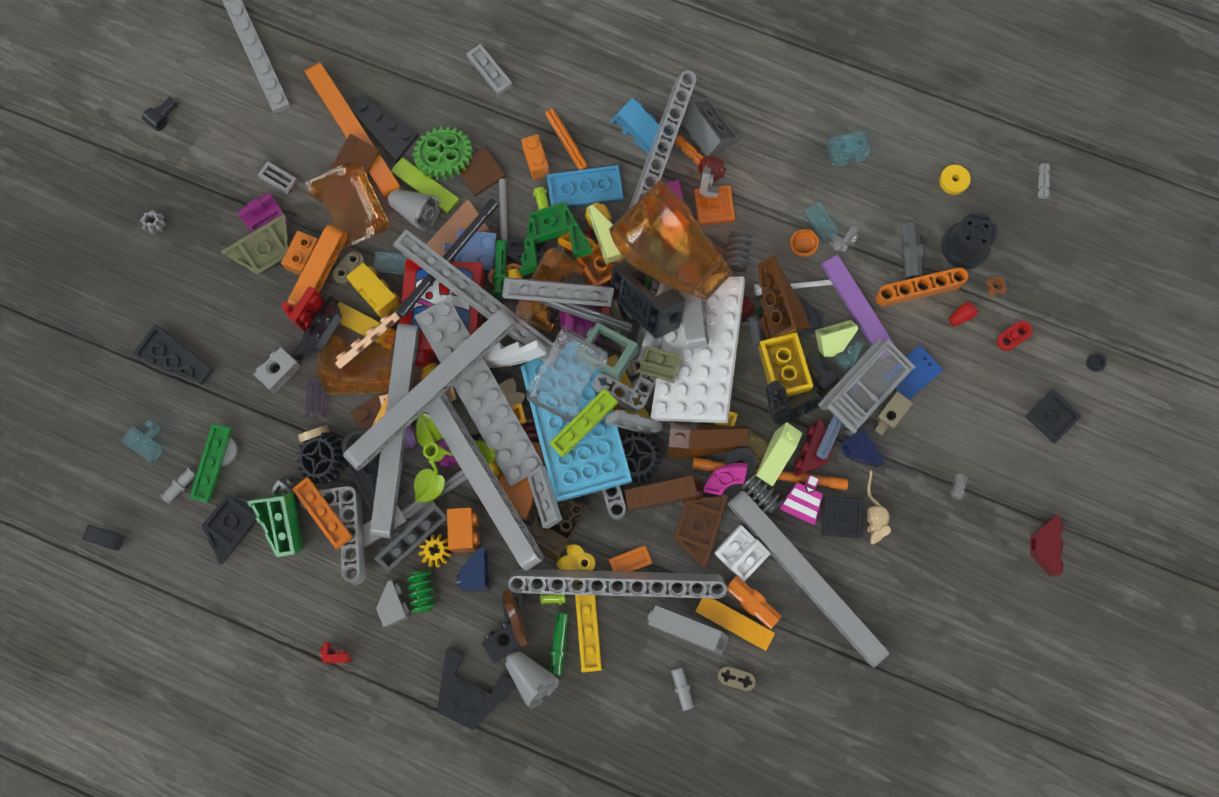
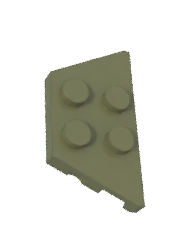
(261, 247)

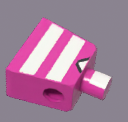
(803, 500)

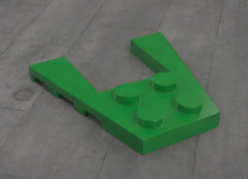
(547, 225)

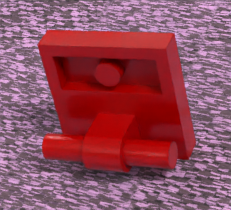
(305, 310)

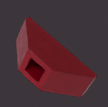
(808, 459)
(1047, 546)

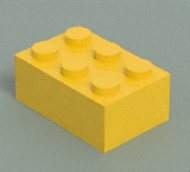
(786, 363)

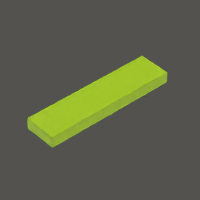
(423, 184)
(583, 423)

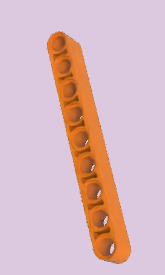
(349, 124)

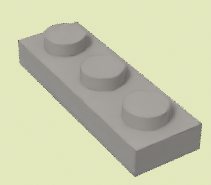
(489, 69)
(633, 422)
(544, 497)

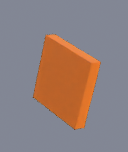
(715, 209)

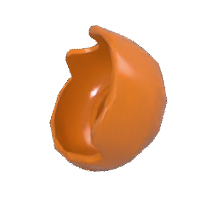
(804, 243)

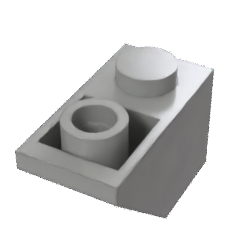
(391, 607)

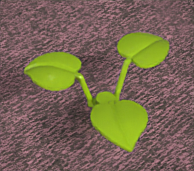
(427, 482)

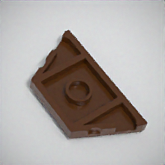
(699, 526)

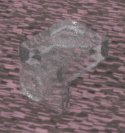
(842, 244)

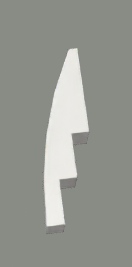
(513, 354)

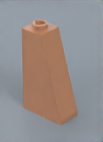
(448, 233)

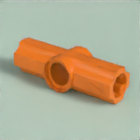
(753, 602)

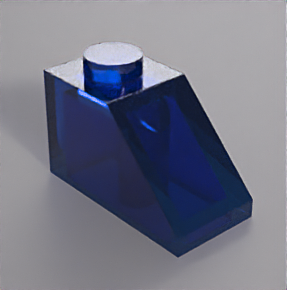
(862, 450)

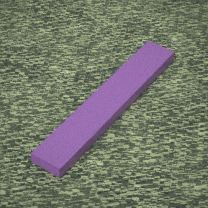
(855, 300)

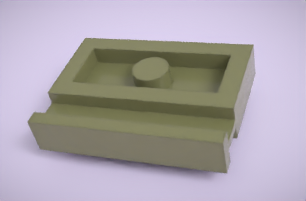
(660, 364)

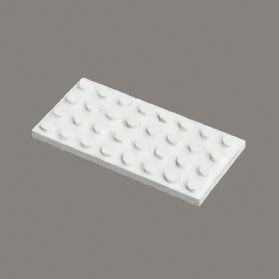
(707, 372)

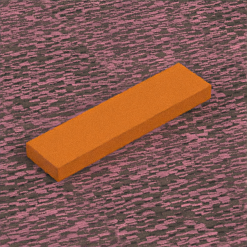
(322, 513)

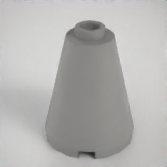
(415, 207)
(530, 678)

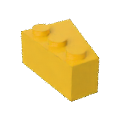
(374, 290)

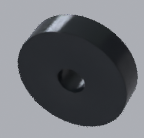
(744, 455)

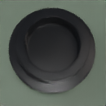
(1096, 362)

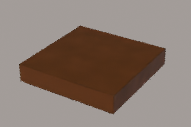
(481, 172)

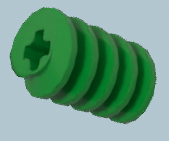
(421, 592)

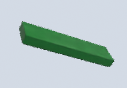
(211, 463)

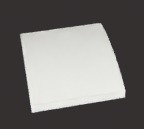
(741, 553)

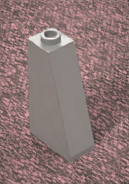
(688, 630)

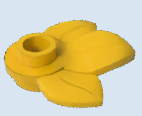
(574, 560)

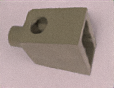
(897, 407)

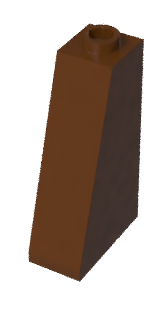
(664, 493)

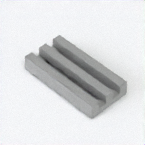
(294, 180)

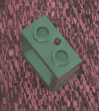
(626, 357)

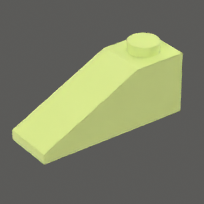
(601, 228)
(778, 453)

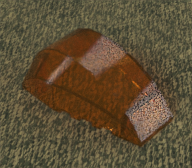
(669, 245)

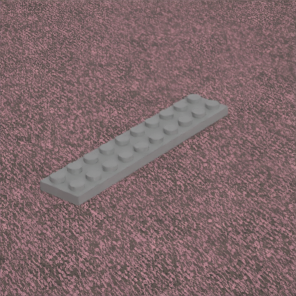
(481, 395)

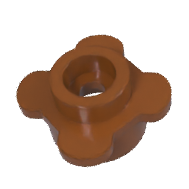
(999, 281)

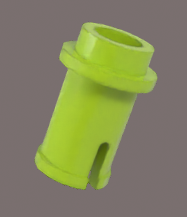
(541, 199)
(553, 598)

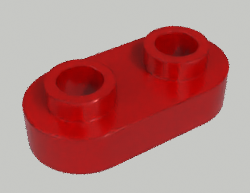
(1013, 336)

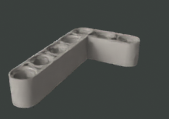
(355, 524)

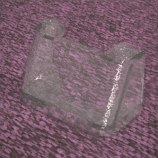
(565, 373)

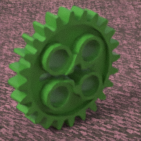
(437, 150)

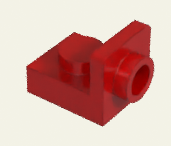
(337, 657)

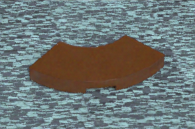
(515, 618)

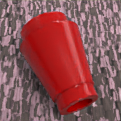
(963, 314)

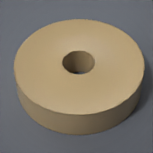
(313, 433)

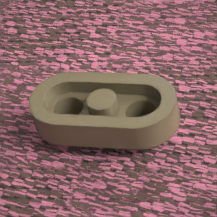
(347, 267)

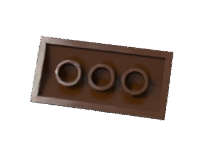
(356, 150)

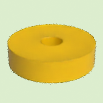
(950, 186)

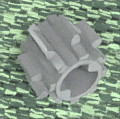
(153, 222)

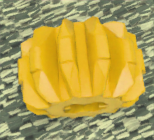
(438, 556)

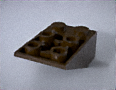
(556, 539)

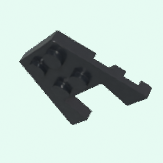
(465, 701)

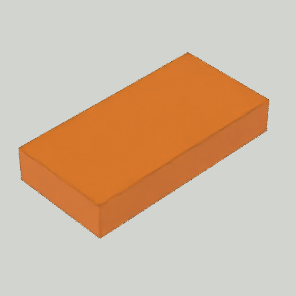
(631, 560)

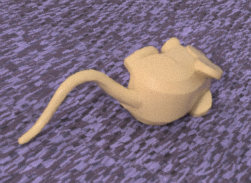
(878, 518)

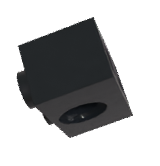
(494, 648)

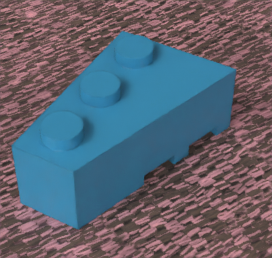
(638, 124)

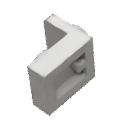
(706, 187)

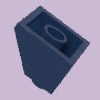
(474, 573)

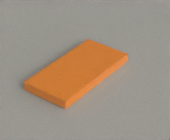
(521, 493)

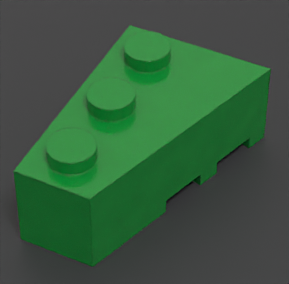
(280, 522)

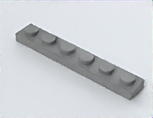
(557, 292)

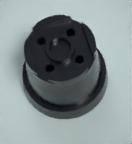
(971, 252)

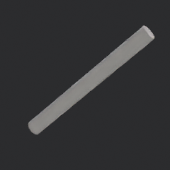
(503, 210)

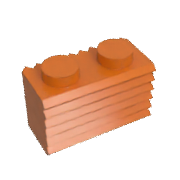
(535, 157)

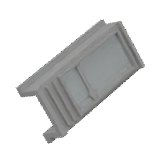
(866, 385)

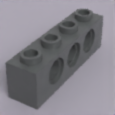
(409, 536)

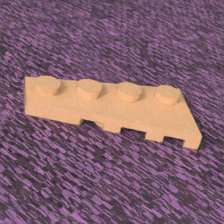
(372, 334)

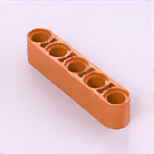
(320, 262)
(929, 283)

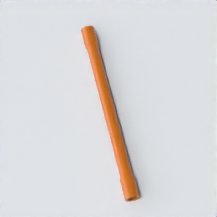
(831, 482)

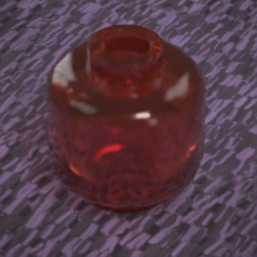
(716, 165)

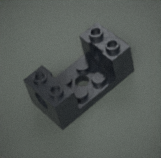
(655, 313)

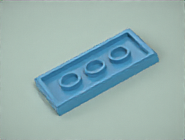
(586, 186)

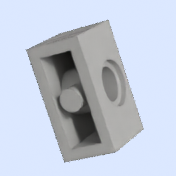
(276, 380)

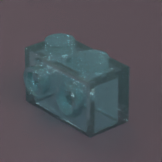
(848, 148)

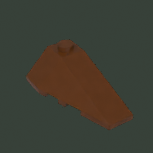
(781, 306)
(702, 439)

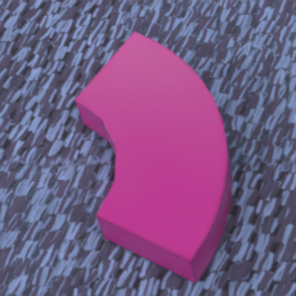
(724, 477)

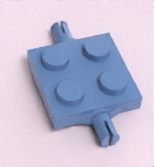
(479, 249)

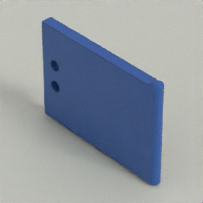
(924, 372)

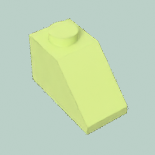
(835, 338)

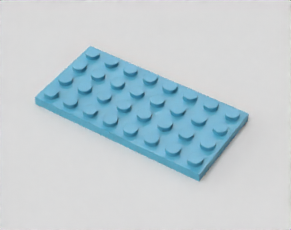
(593, 463)

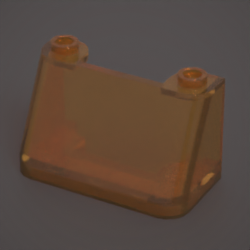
(350, 202)
(551, 268)
(363, 374)

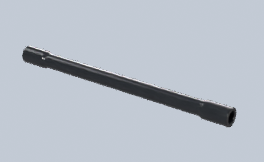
(486, 212)

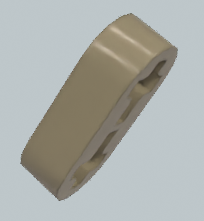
(734, 683)

